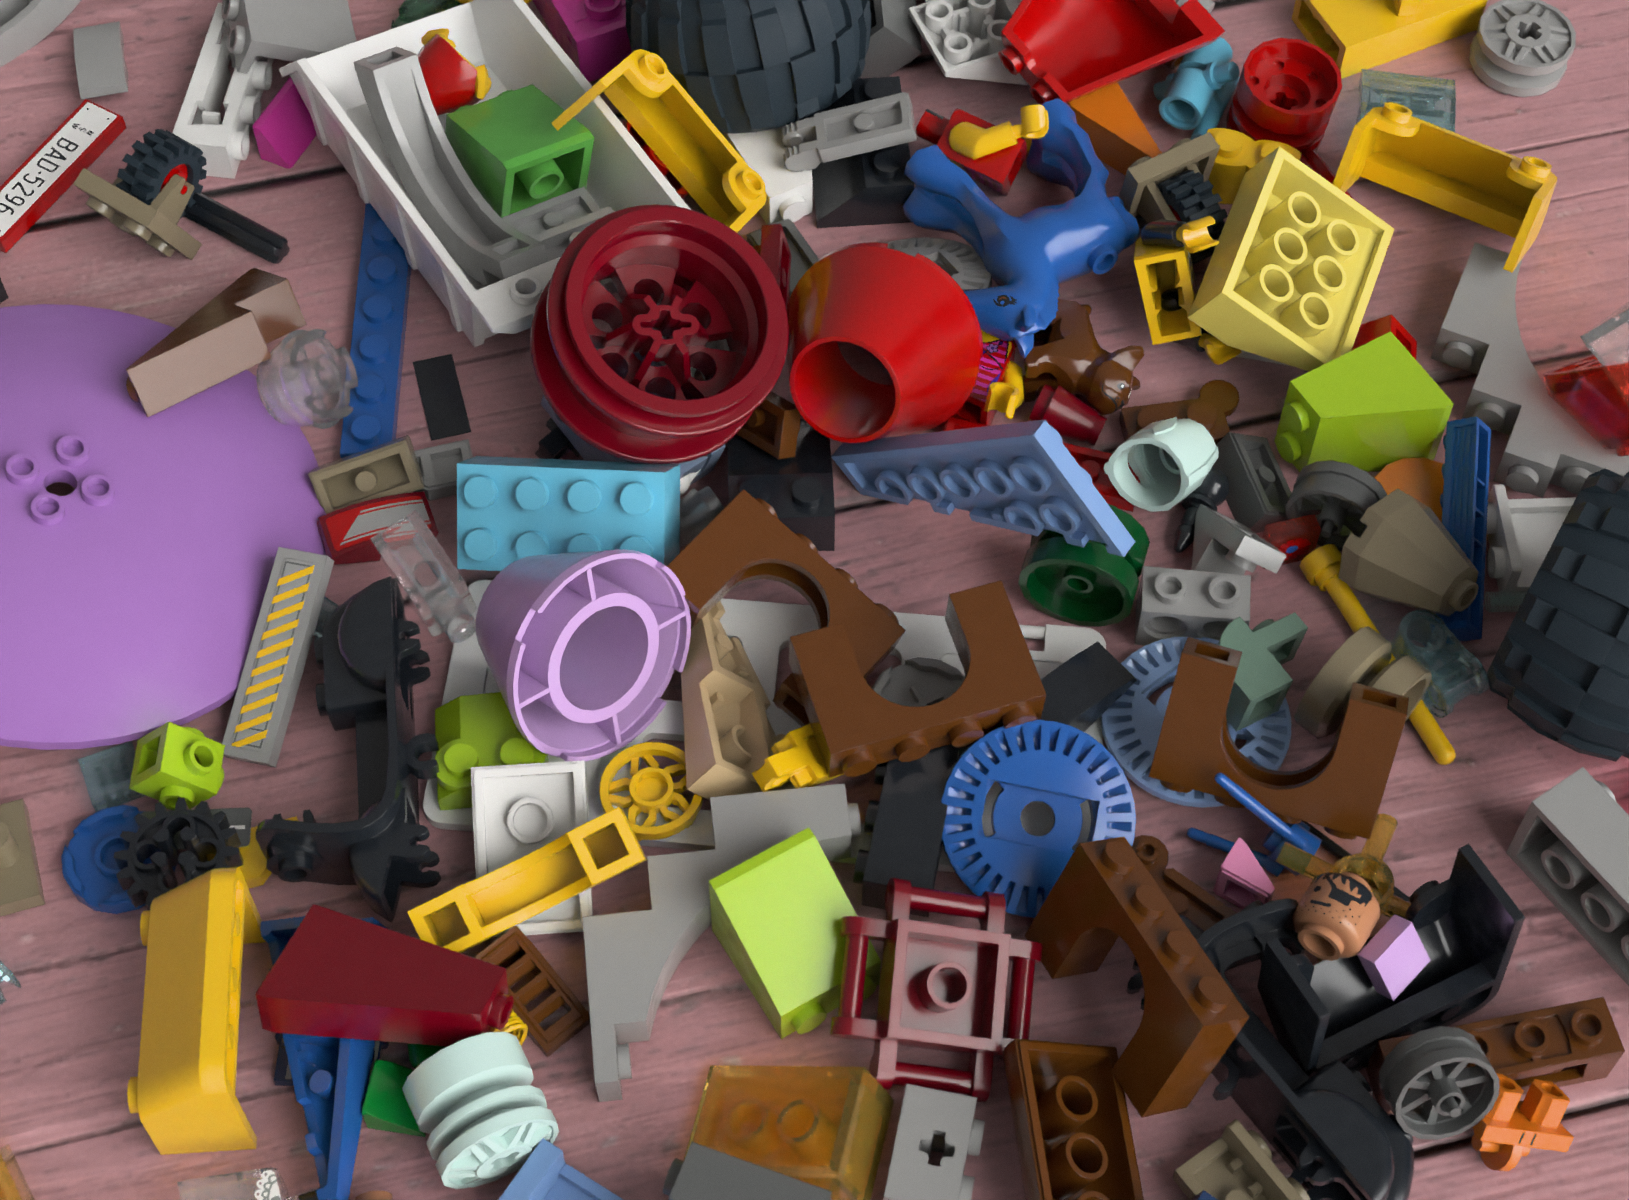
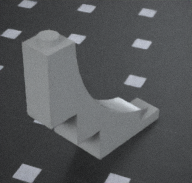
(638, 951)

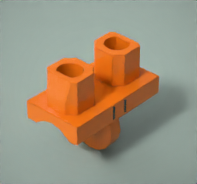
(1518, 1125)

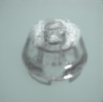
(307, 381)

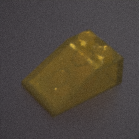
(798, 1121)

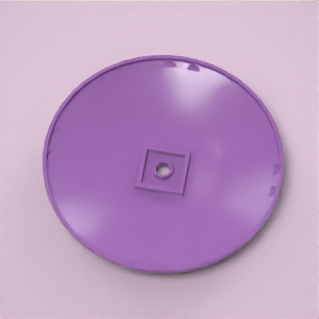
(154, 570)

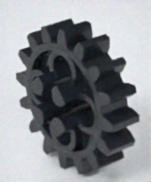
(200, 835)

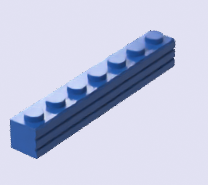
(1466, 509)

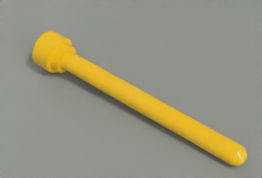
(1322, 570)

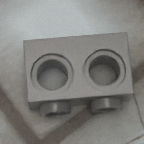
(1189, 603)

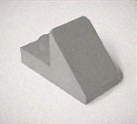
(1230, 546)

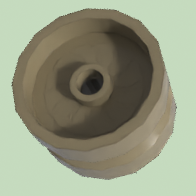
(1365, 661)

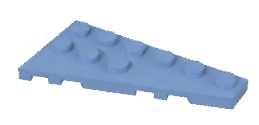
(1000, 473)

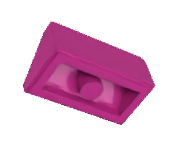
(284, 128)

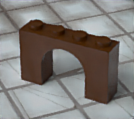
(753, 544)
(863, 729)
(1335, 792)
(1187, 1004)

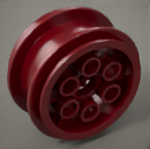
(599, 381)

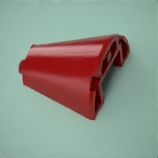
(1090, 44)

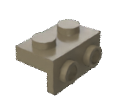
(1237, 1169)

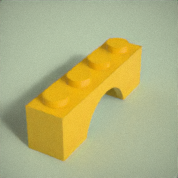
(530, 884)

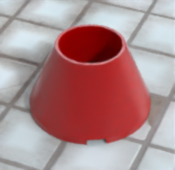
(902, 314)

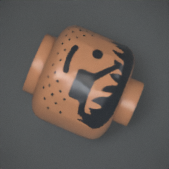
(1336, 915)

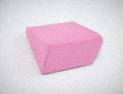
(1242, 878)

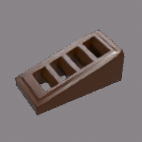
(516, 945)

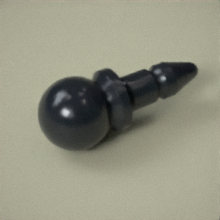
(1211, 494)

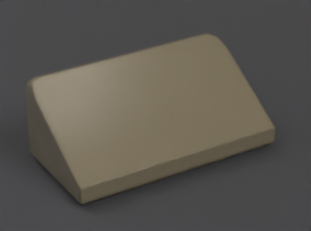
(367, 475)

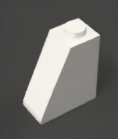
(787, 192)

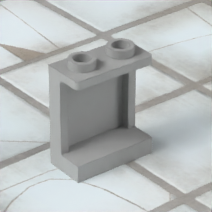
(285, 28)

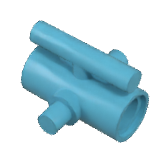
(1199, 88)

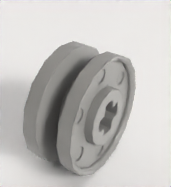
(1522, 47)

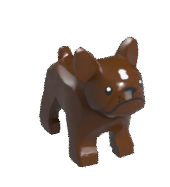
(1078, 363)

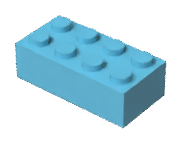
(563, 506)

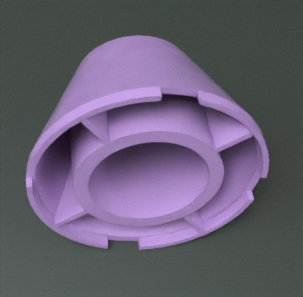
(584, 646)

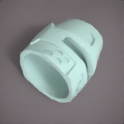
(1167, 458)

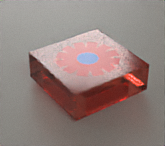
(1293, 537)

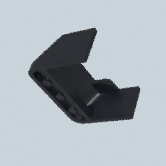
(1333, 1007)

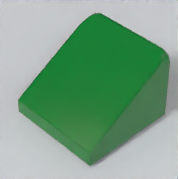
(385, 1101)

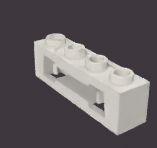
(228, 140)

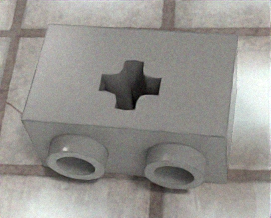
(936, 1123)

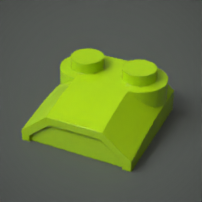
(475, 734)

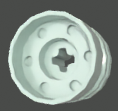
(479, 1109)

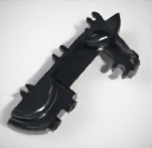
(370, 689)
(1320, 1124)

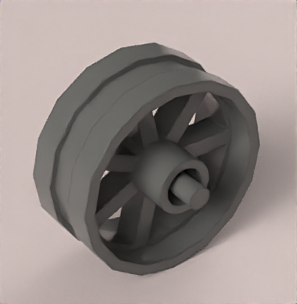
(1337, 498)
(1435, 1069)

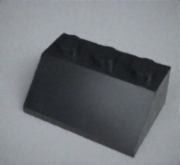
(868, 185)

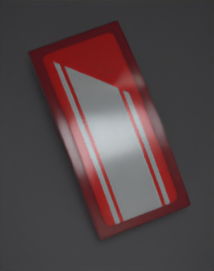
(349, 529)

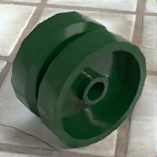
(1083, 582)

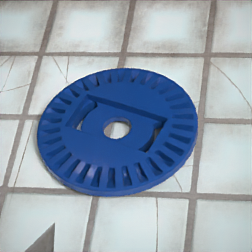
(1031, 764)

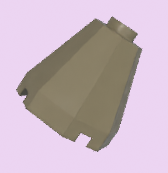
(1408, 558)

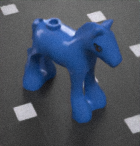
(1038, 248)

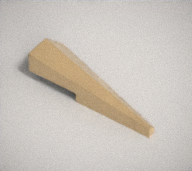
(723, 714)

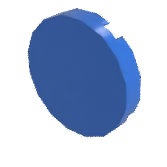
(90, 860)

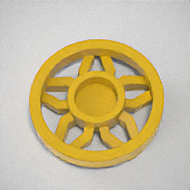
(650, 790)

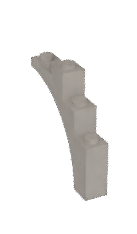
(1508, 393)

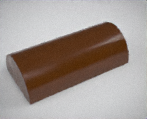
(1070, 1122)

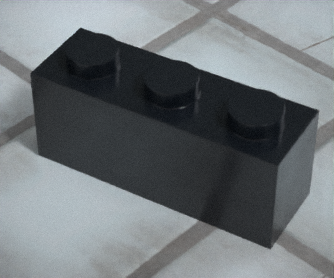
(905, 825)

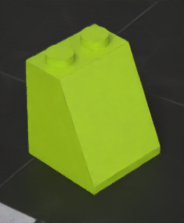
(1363, 410)
(783, 931)

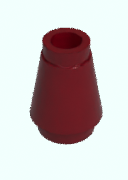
(1068, 415)

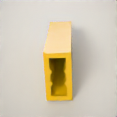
(1371, 33)

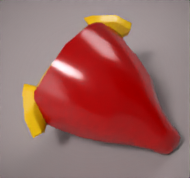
(449, 75)

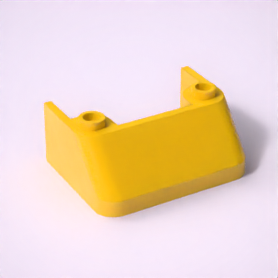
(679, 137)
(1450, 173)
(193, 1015)

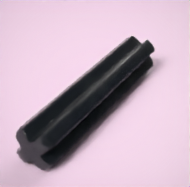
(237, 228)

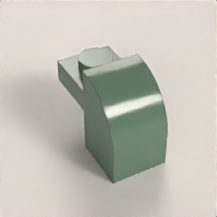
(1260, 678)

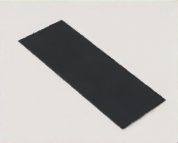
(441, 397)

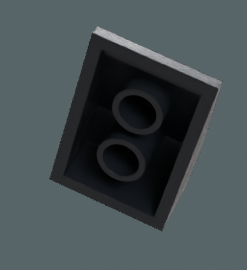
(795, 486)

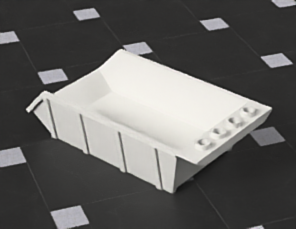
(516, 54)

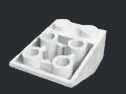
(967, 37)

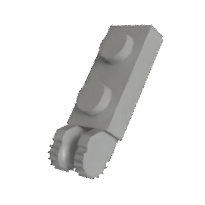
(848, 131)

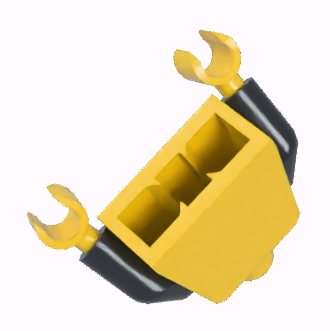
(1170, 284)

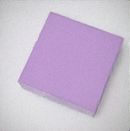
(1394, 957)

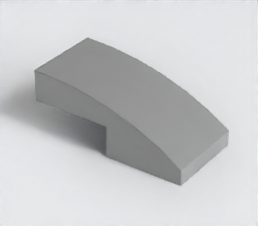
(100, 60)

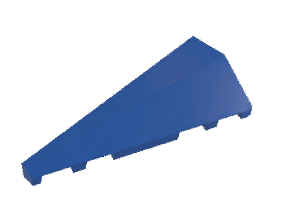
(328, 1082)

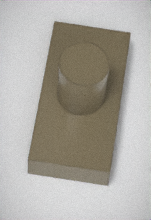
(19, 866)

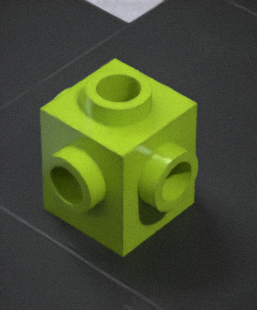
(177, 764)

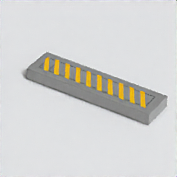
(277, 656)

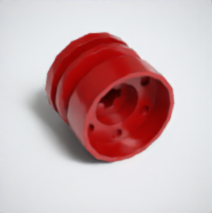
(1286, 94)

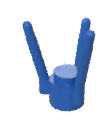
(1280, 831)

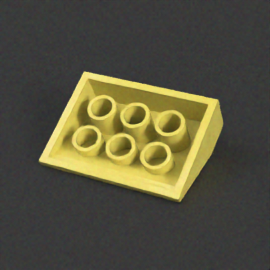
(1291, 266)

